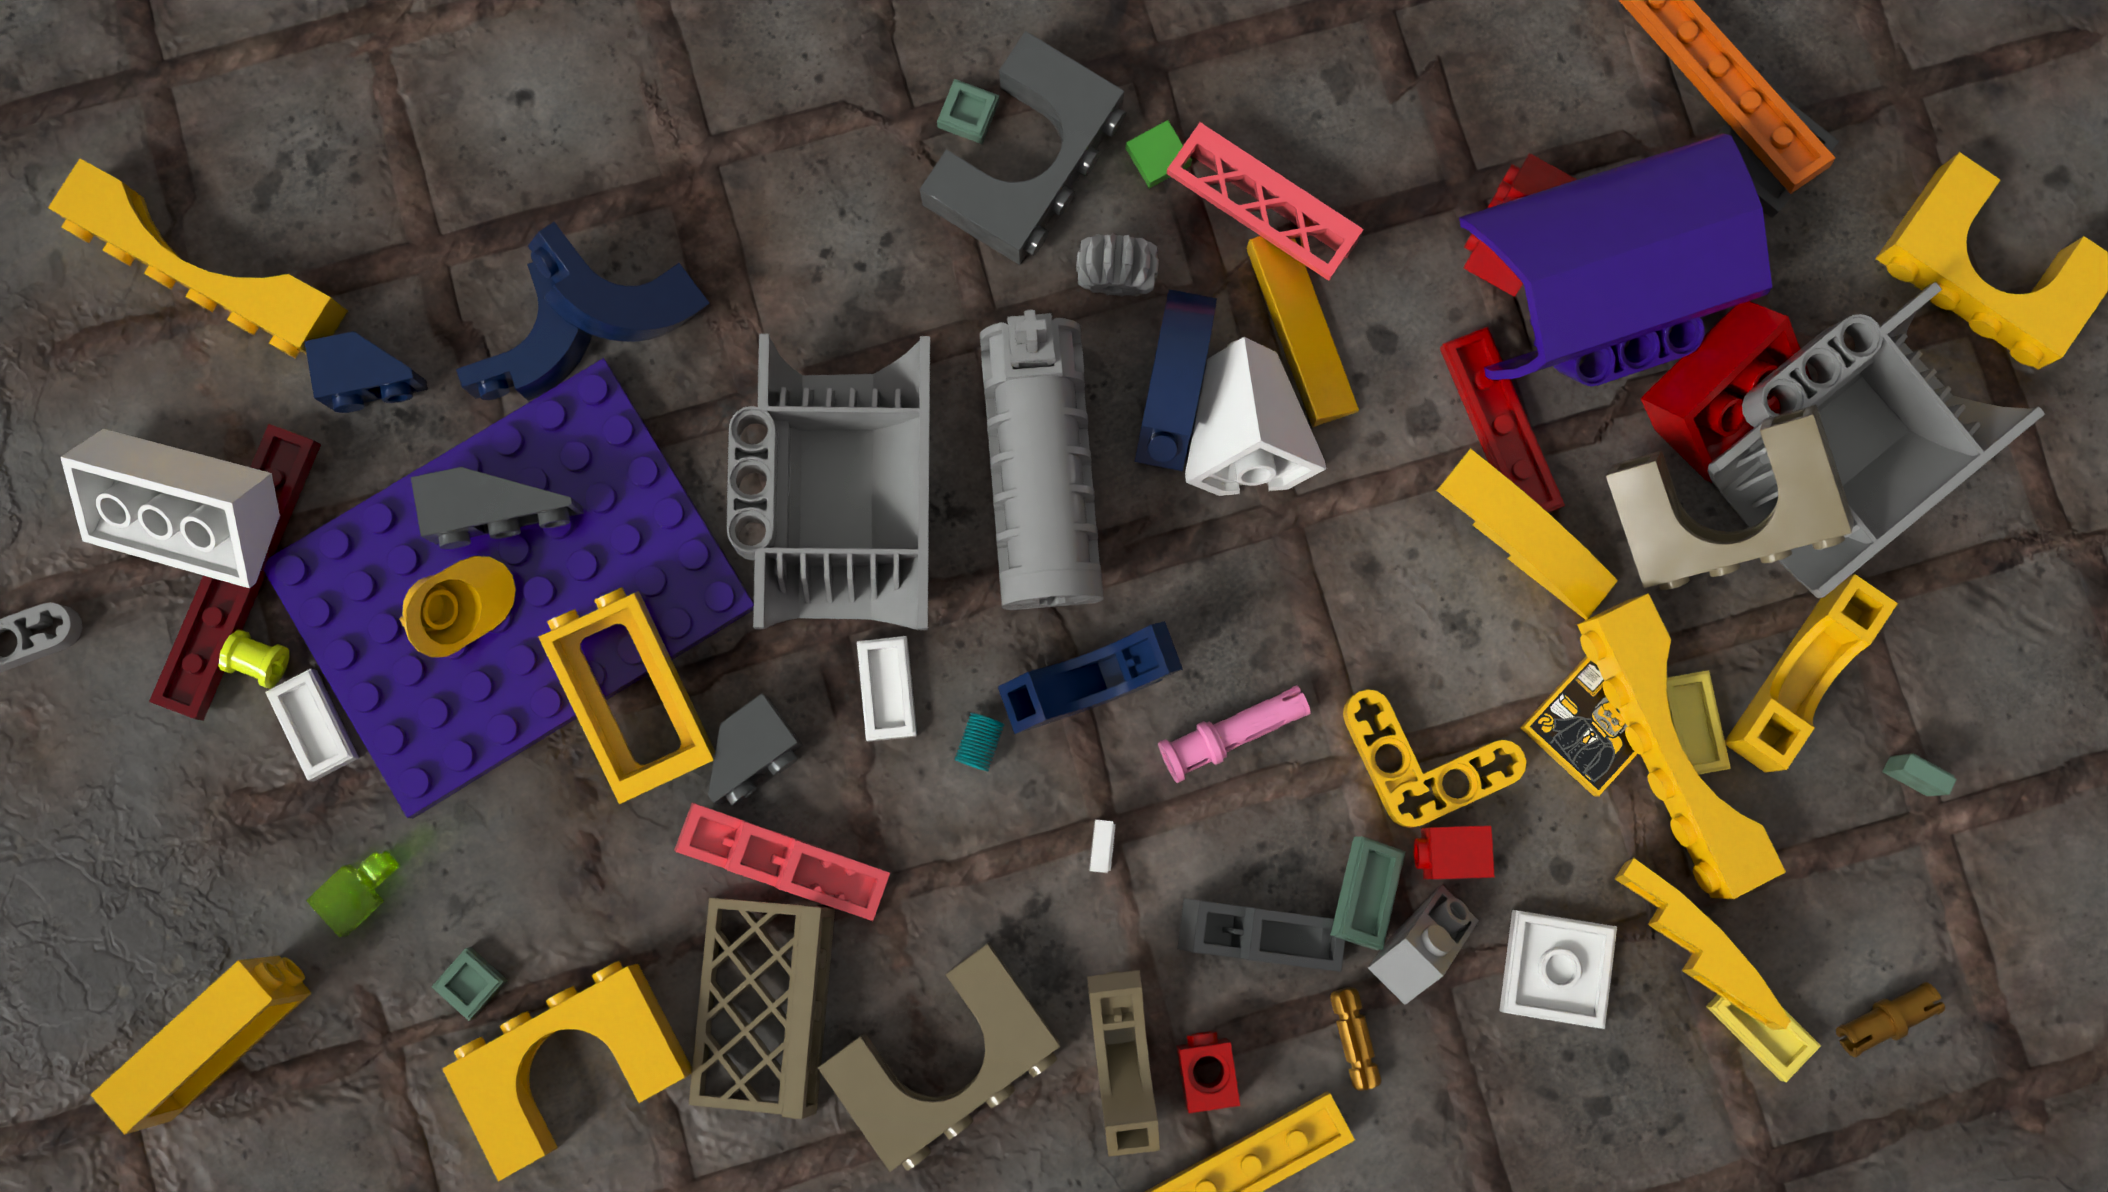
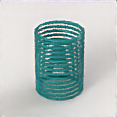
(968, 740)

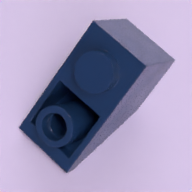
(354, 371)

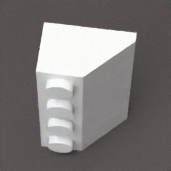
(172, 506)

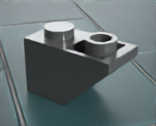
(749, 746)

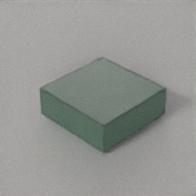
(968, 111)
(1920, 774)
(469, 983)

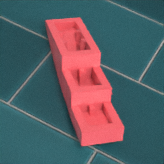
(782, 861)

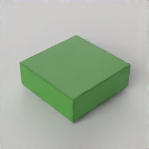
(1154, 153)

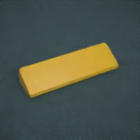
(1302, 332)

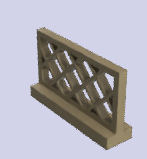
(805, 1008)

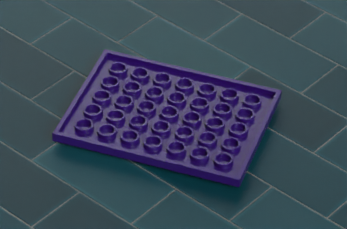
(464, 714)

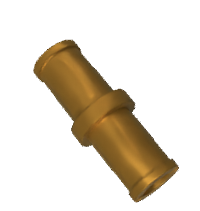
(1890, 1019)

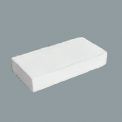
(886, 688)
(312, 725)

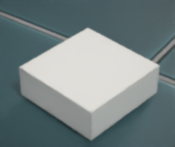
(1102, 846)

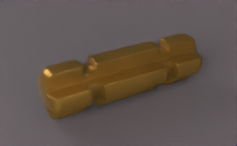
(1355, 1039)

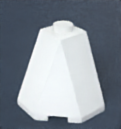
(1250, 425)

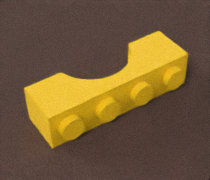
(1784, 707)

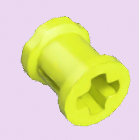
(254, 658)

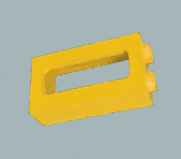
(592, 710)
(202, 1042)

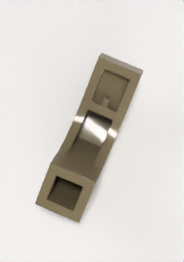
(1123, 1063)

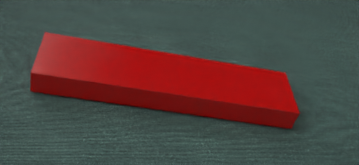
(1500, 418)

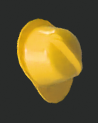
(457, 605)

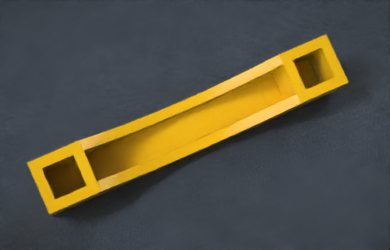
(119, 216)
(1632, 656)

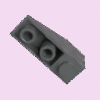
(471, 504)

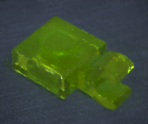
(351, 894)

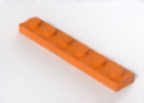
(1734, 89)

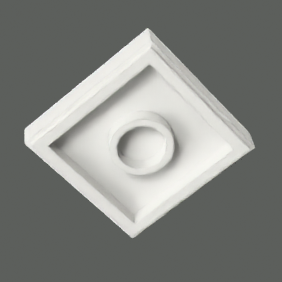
(1558, 969)

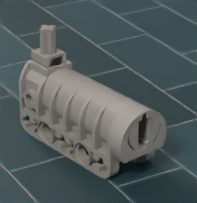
(1040, 462)

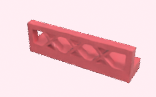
(1271, 192)

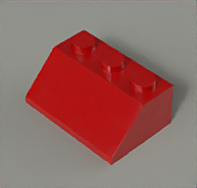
(1702, 395)

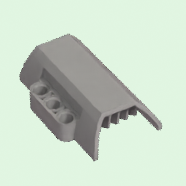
(1890, 431)
(840, 491)

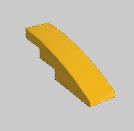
(1528, 534)
(1714, 956)

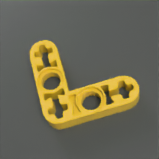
(1410, 776)

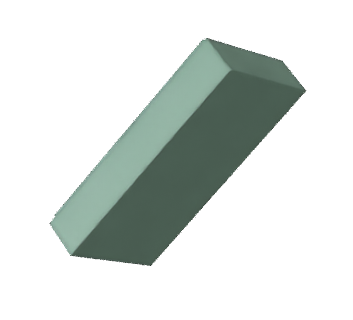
(1368, 893)

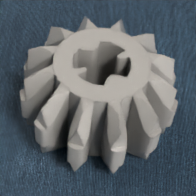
(1117, 265)

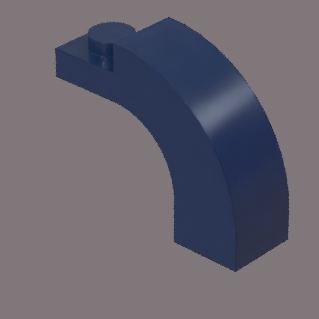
(610, 308)
(537, 362)
(1176, 380)
(1090, 679)

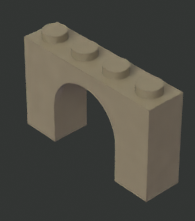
(1674, 546)
(903, 1121)

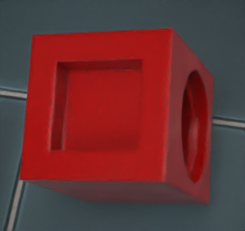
(1455, 852)
(1213, 1095)

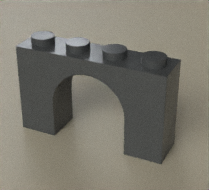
(1015, 214)

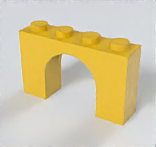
(1933, 248)
(495, 1080)

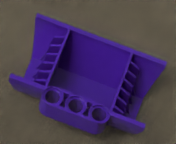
(1631, 260)

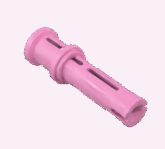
(1213, 741)

